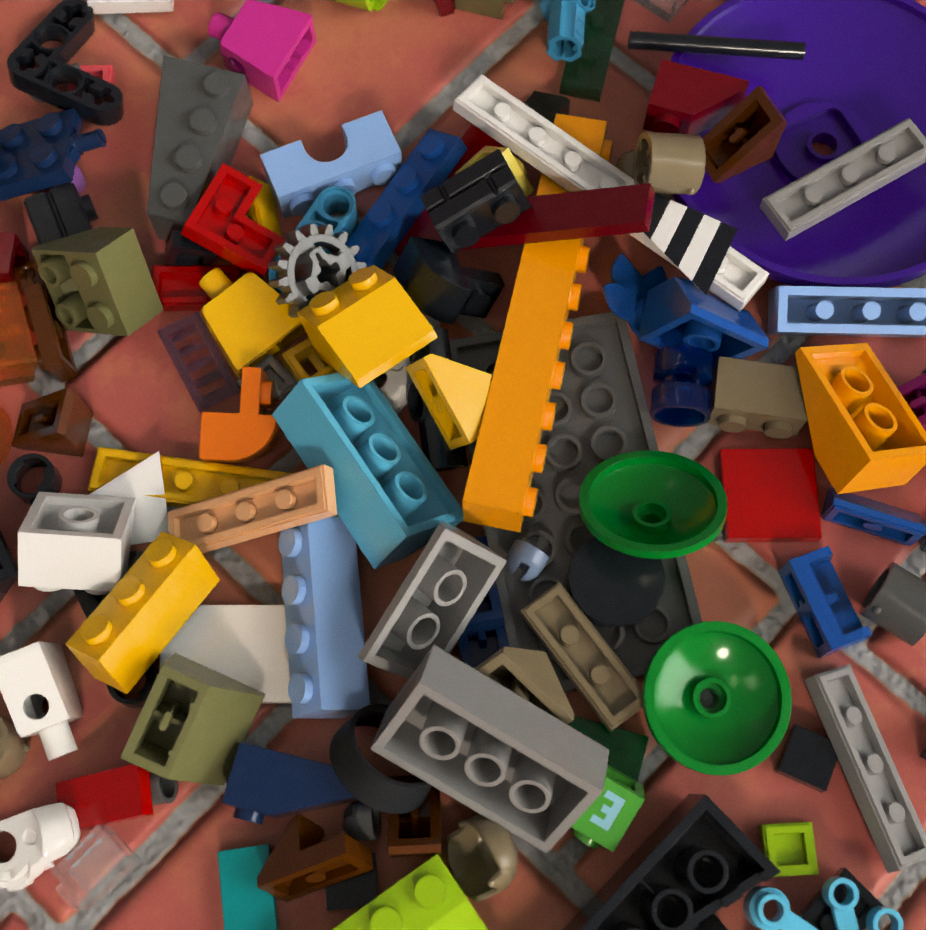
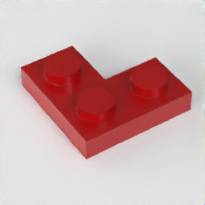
(222, 224)

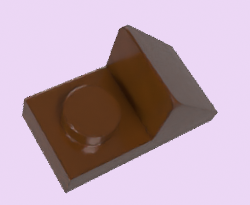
(311, 861)

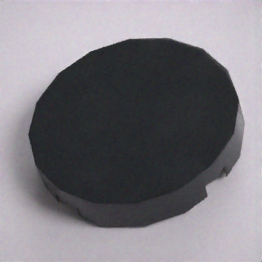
(614, 586)

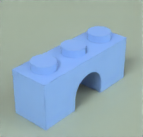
(368, 160)

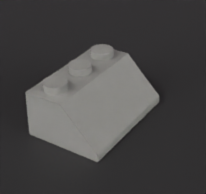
(433, 601)

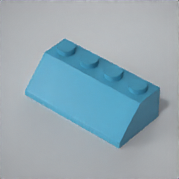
(381, 476)

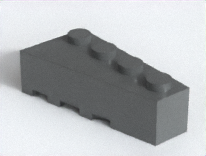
(195, 133)

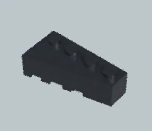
(679, 874)

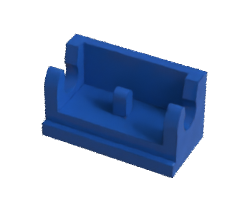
(822, 602)

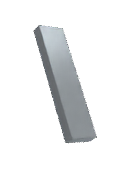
(845, 179)
(868, 768)

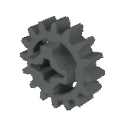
(310, 270)

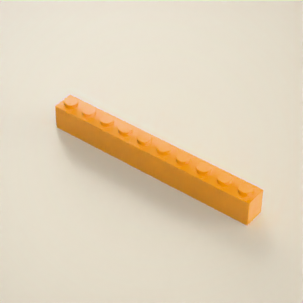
(528, 364)

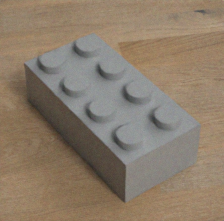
(492, 750)

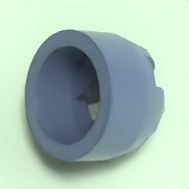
(527, 558)

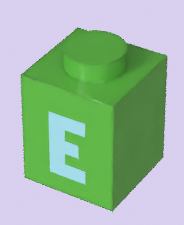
(611, 812)

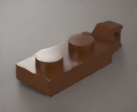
(53, 346)

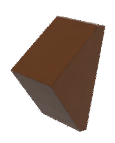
(744, 136)
(54, 424)
(416, 831)

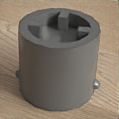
(897, 604)

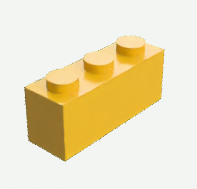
(143, 612)

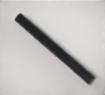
(716, 45)

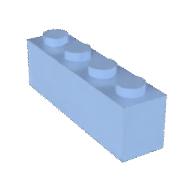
(847, 311)
(323, 620)

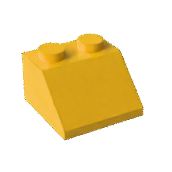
(365, 325)

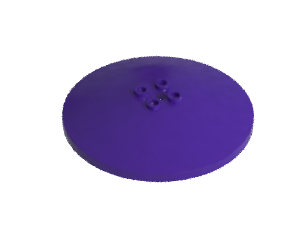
(855, 82)

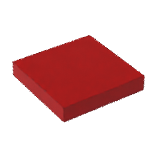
(770, 495)

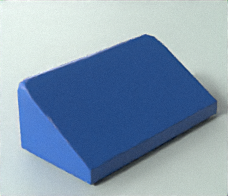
(873, 517)

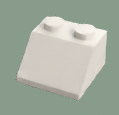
(75, 542)

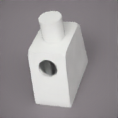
(25, 682)

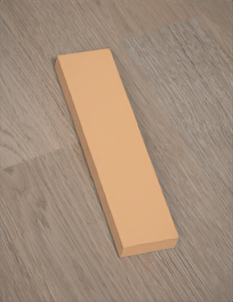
(257, 510)

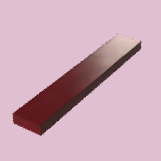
(563, 218)

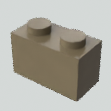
(757, 397)

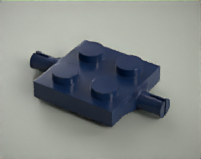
(43, 152)

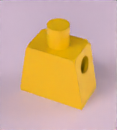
(246, 319)

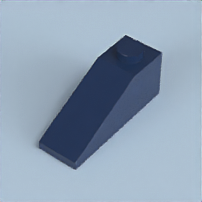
(280, 785)

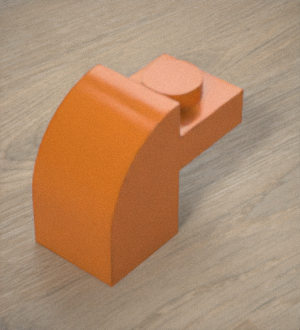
(246, 434)

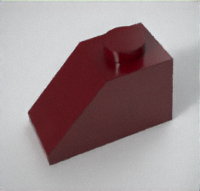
(691, 99)

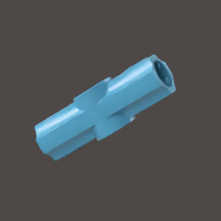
(565, 27)

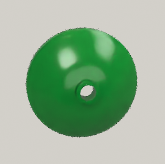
(653, 504)
(747, 690)

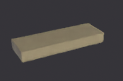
(584, 656)

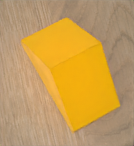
(452, 395)

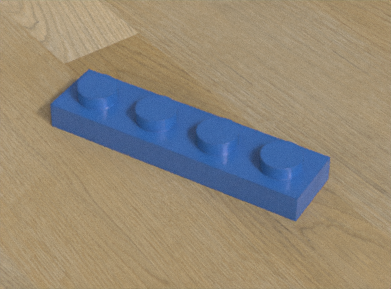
(401, 201)

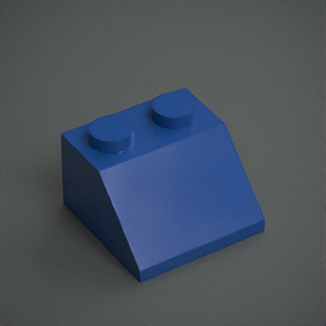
(686, 316)

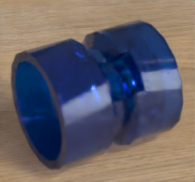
(682, 385)

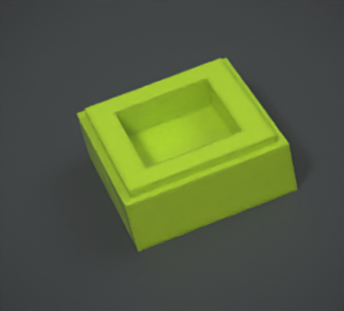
(790, 848)

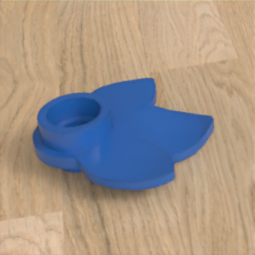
(629, 290)

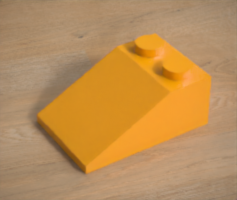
(858, 419)

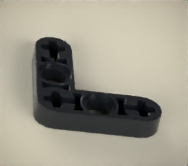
(102, 104)

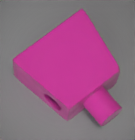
(264, 44)

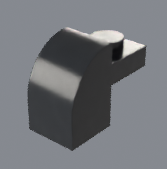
(442, 285)

